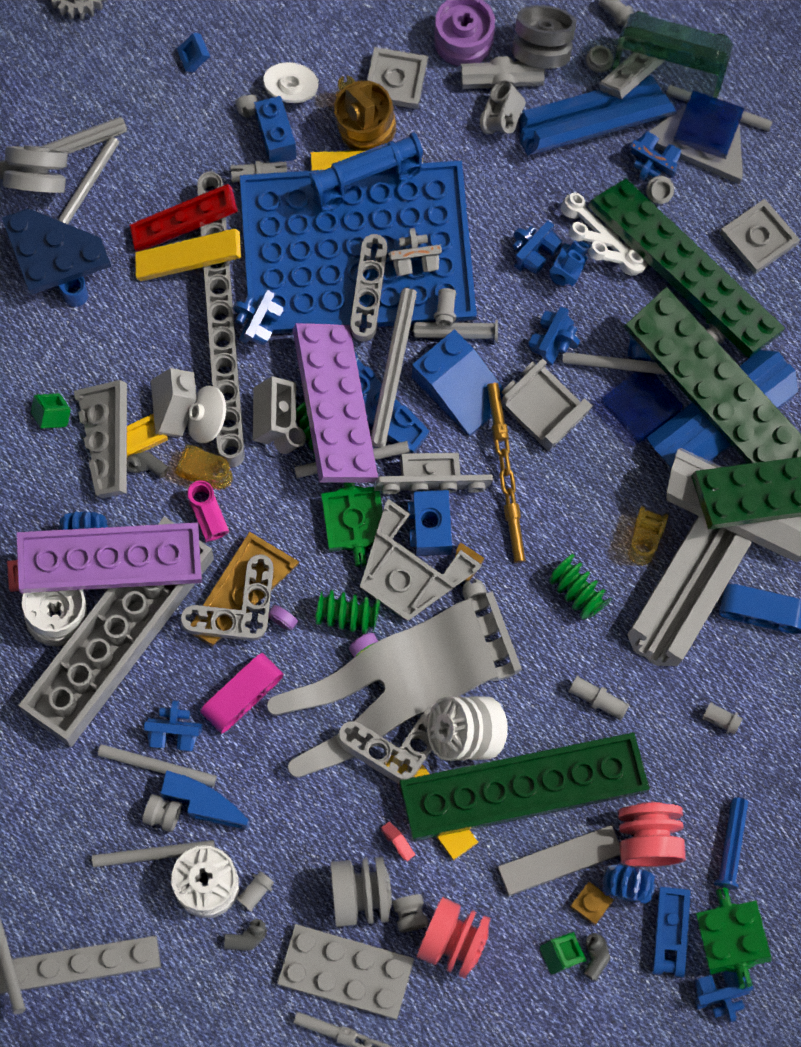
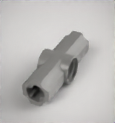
(499, 69)

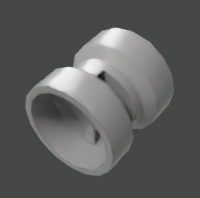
(162, 813)
(407, 909)

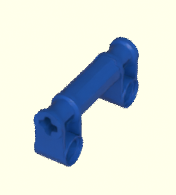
(402, 155)

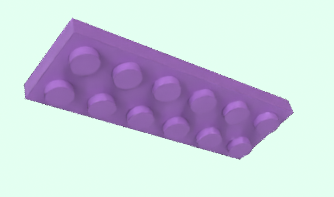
(334, 403)
(108, 557)

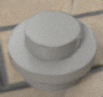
(599, 59)
(660, 189)

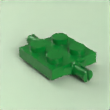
(352, 519)
(733, 937)

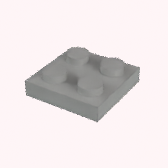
(400, 75)
(759, 236)

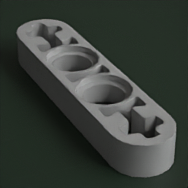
(367, 287)

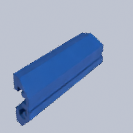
(591, 116)
(698, 435)

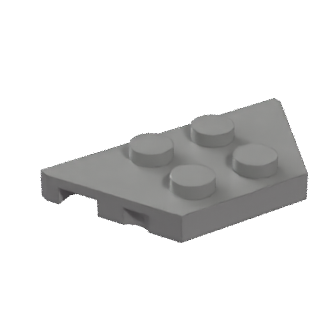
(728, 168)

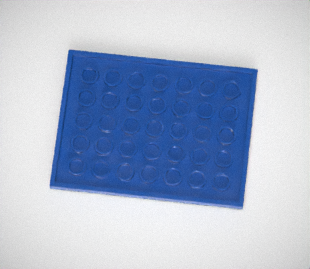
(315, 254)

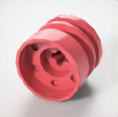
(651, 830)
(454, 938)

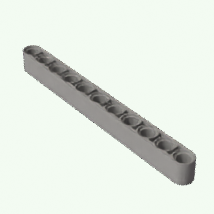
(223, 330)

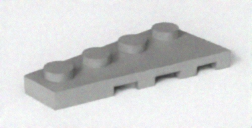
(105, 426)

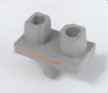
(402, 258)

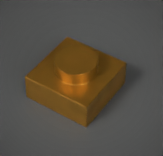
(591, 903)

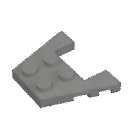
(403, 579)

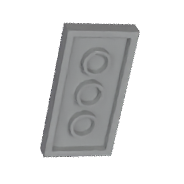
(346, 971)

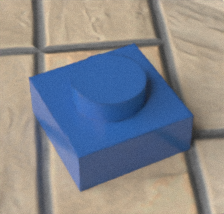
(193, 52)

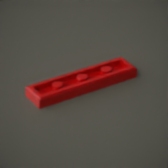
(183, 218)

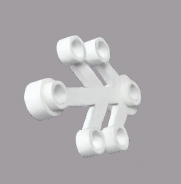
(628, 259)

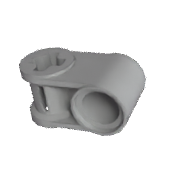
(502, 109)

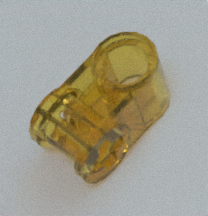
(200, 465)
(647, 531)

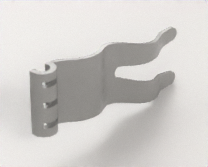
(416, 669)

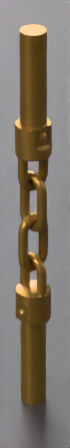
(512, 509)

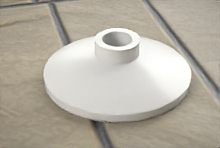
(291, 82)
(207, 414)

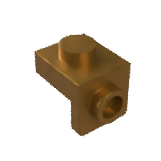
(359, 104)

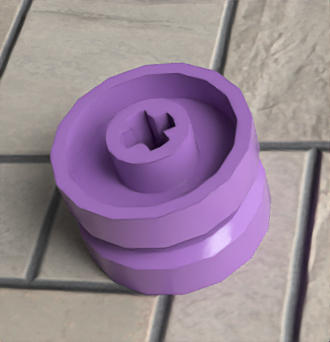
(464, 31)

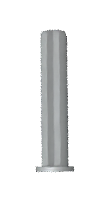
(466, 330)

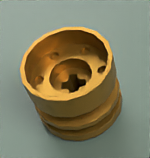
(383, 123)

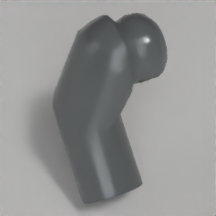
(144, 462)
(249, 939)
(599, 956)

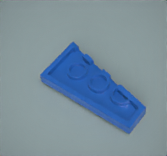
(403, 424)

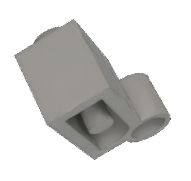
(276, 415)

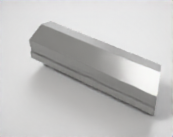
(779, 535)
(686, 593)

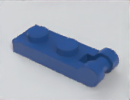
(671, 930)

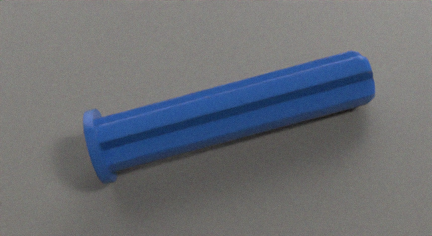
(732, 844)

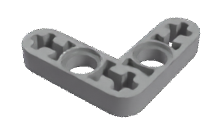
(238, 617)
(403, 755)

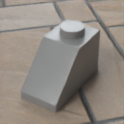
(172, 397)

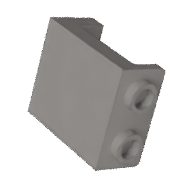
(543, 405)

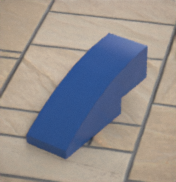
(203, 801)

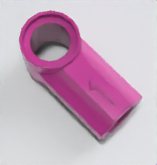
(207, 512)

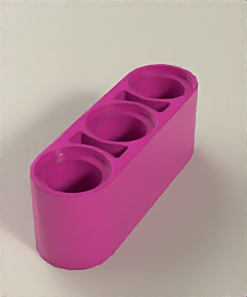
(242, 693)

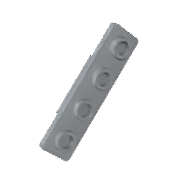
(431, 472)

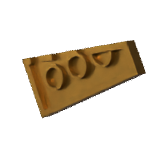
(230, 586)

